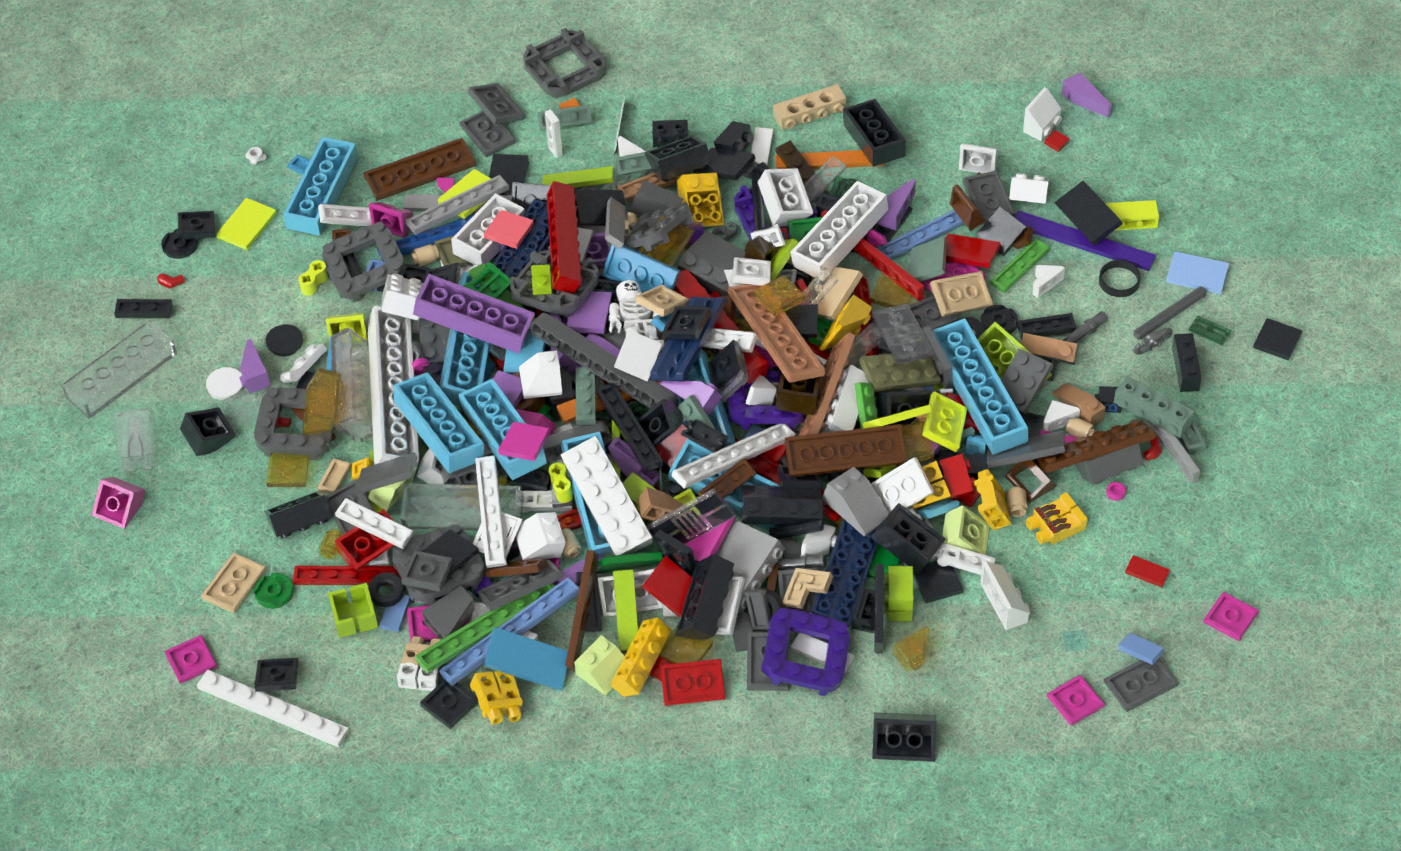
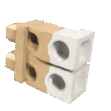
(411, 673)

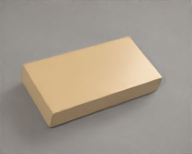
(334, 476)

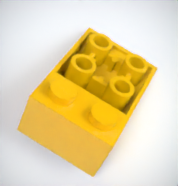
(702, 197)

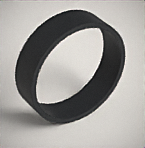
(1119, 264)

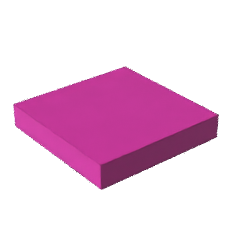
(524, 441)
(1231, 616)
(190, 659)
(1075, 700)

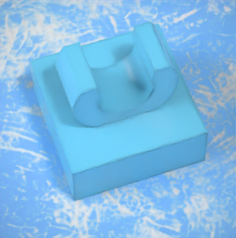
(975, 445)

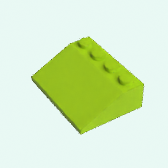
(1000, 348)

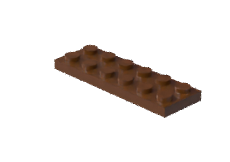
(419, 169)
(1097, 445)
(845, 450)

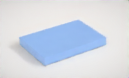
(1197, 271)

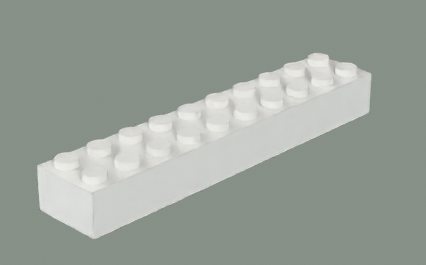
(390, 364)

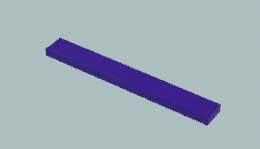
(1073, 237)

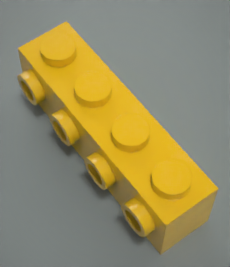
(640, 657)

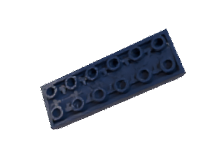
(512, 260)
(680, 354)
(849, 568)

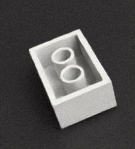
(400, 295)

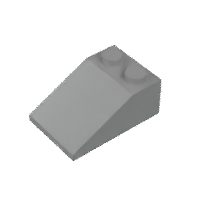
(855, 501)

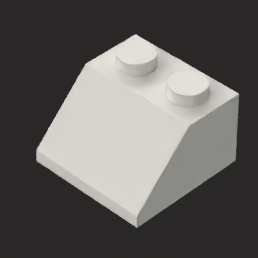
(1042, 115)
(977, 158)
(540, 537)

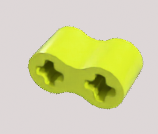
(313, 277)
(561, 482)

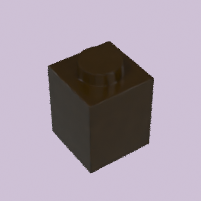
(759, 249)

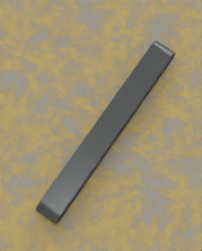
(597, 360)
(553, 453)

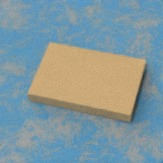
(840, 293)
(961, 294)
(233, 583)

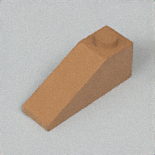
(1050, 347)
(1090, 408)
(656, 504)

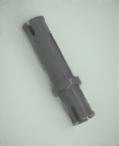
(1088, 327)
(802, 562)

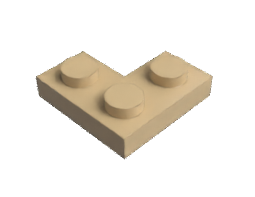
(802, 583)

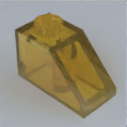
(912, 650)

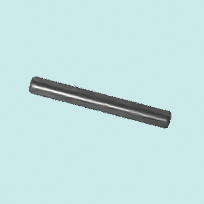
(1169, 313)

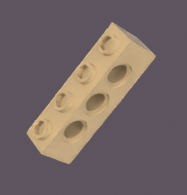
(809, 107)

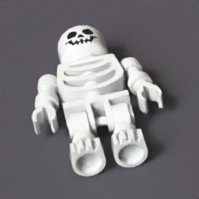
(631, 313)

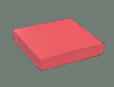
(508, 229)

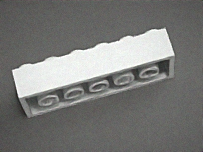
(840, 229)
(606, 498)

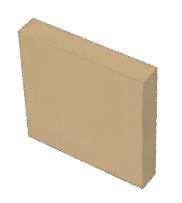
(661, 300)

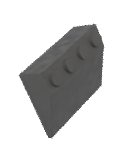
(708, 260)

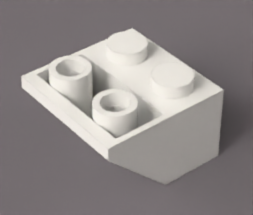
(1029, 189)

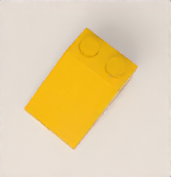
(848, 320)

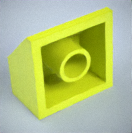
(354, 321)

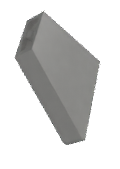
(752, 554)

